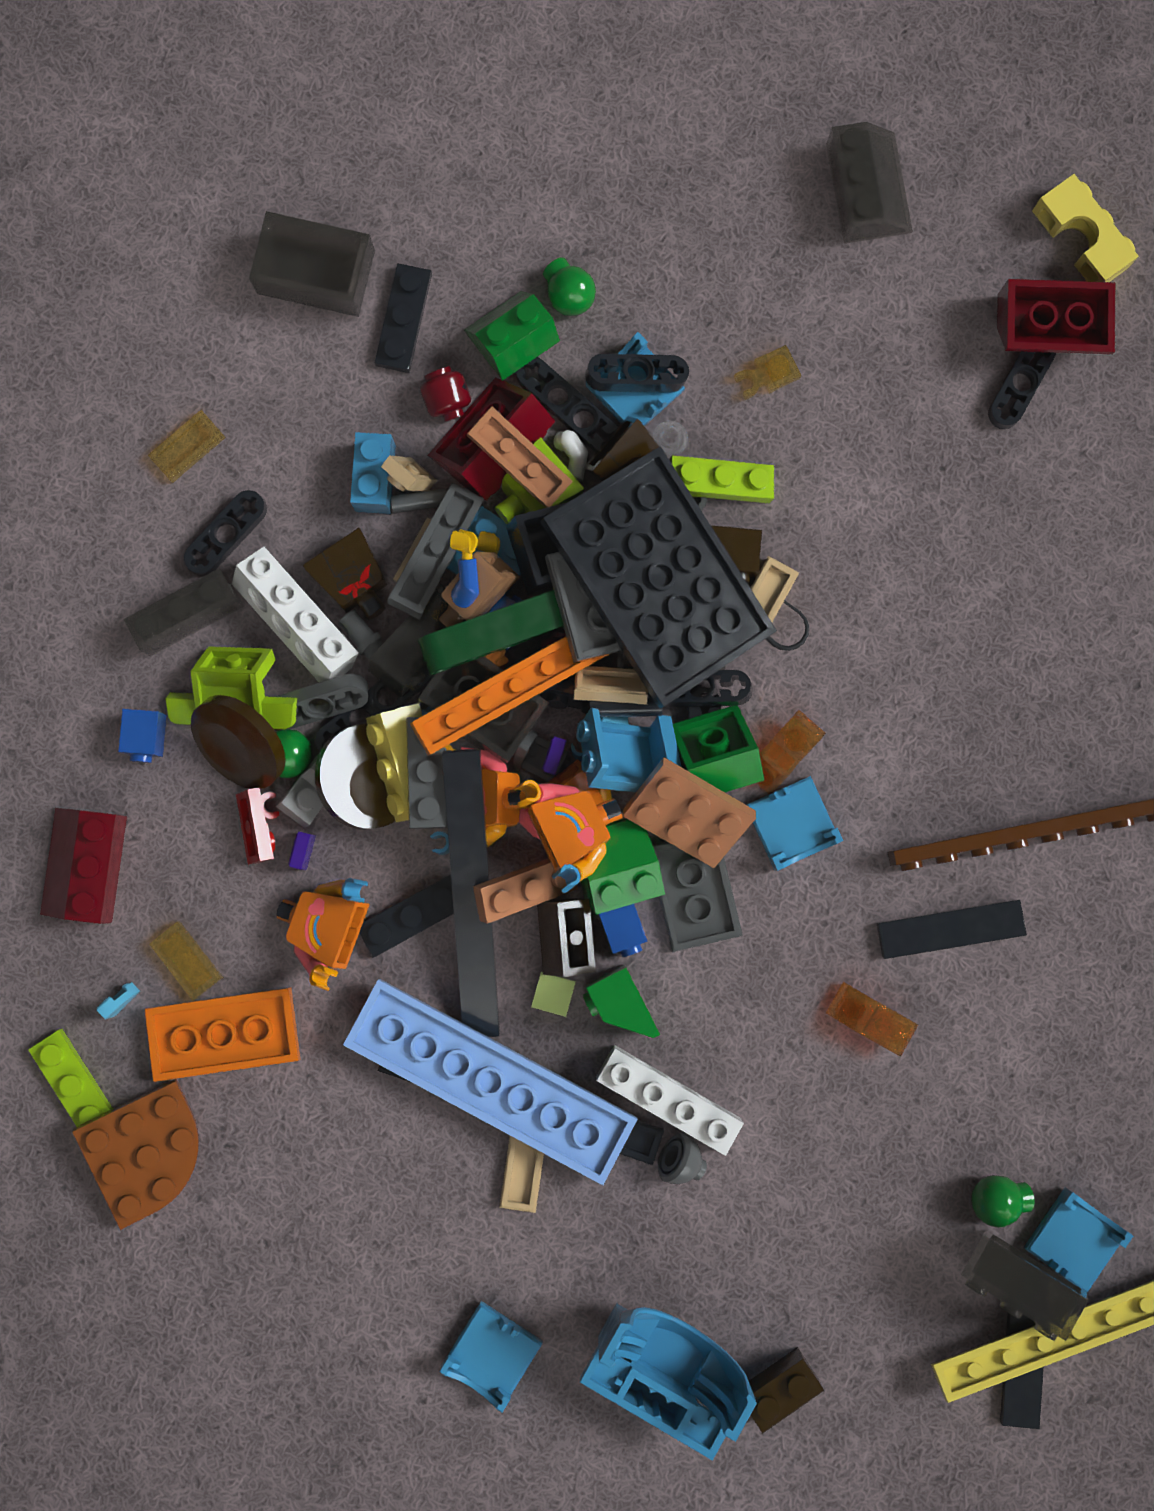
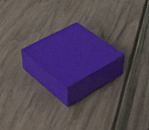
(553, 756)
(301, 850)

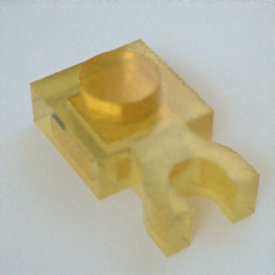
(772, 371)

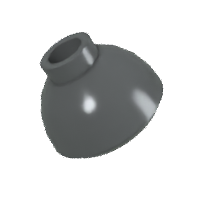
(681, 1160)

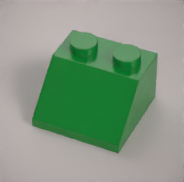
(514, 333)
(719, 749)
(626, 872)
(619, 1002)

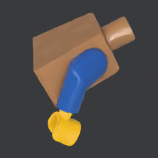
(480, 580)

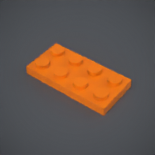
(222, 1034)

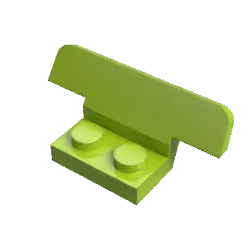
(235, 674)

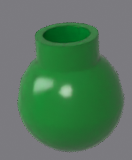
(569, 287)
(297, 752)
(1000, 1200)

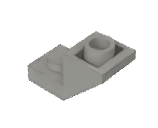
(302, 799)

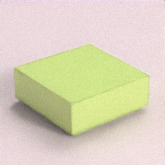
(553, 994)

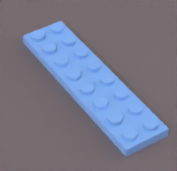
(490, 1081)

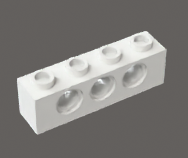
(293, 616)
(669, 1100)

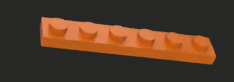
(497, 696)

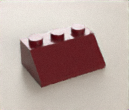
(1057, 316)
(466, 460)
(83, 866)

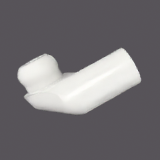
(576, 451)

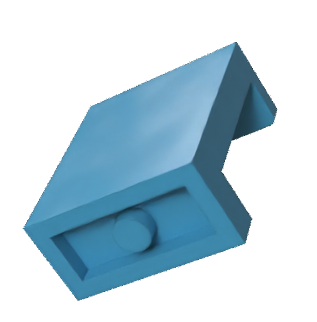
(624, 754)

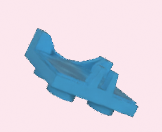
(635, 404)
(793, 824)
(1076, 1239)
(491, 1355)

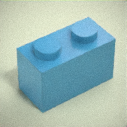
(370, 487)

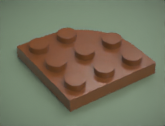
(142, 1152)

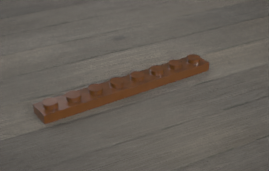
(1018, 836)

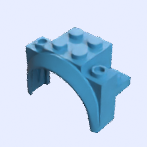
(665, 1373)

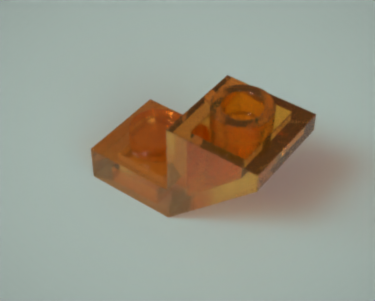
(787, 750)
(872, 1019)

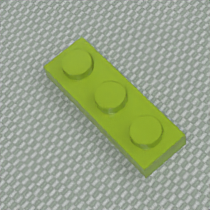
(726, 479)
(70, 1078)

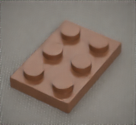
(689, 813)

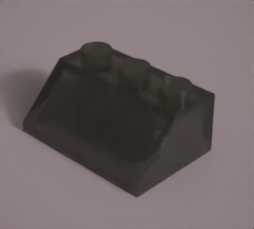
(867, 182)
(502, 734)

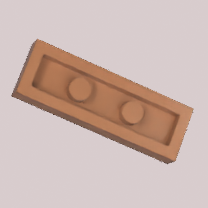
(519, 458)
(518, 891)

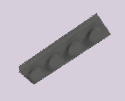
(434, 552)

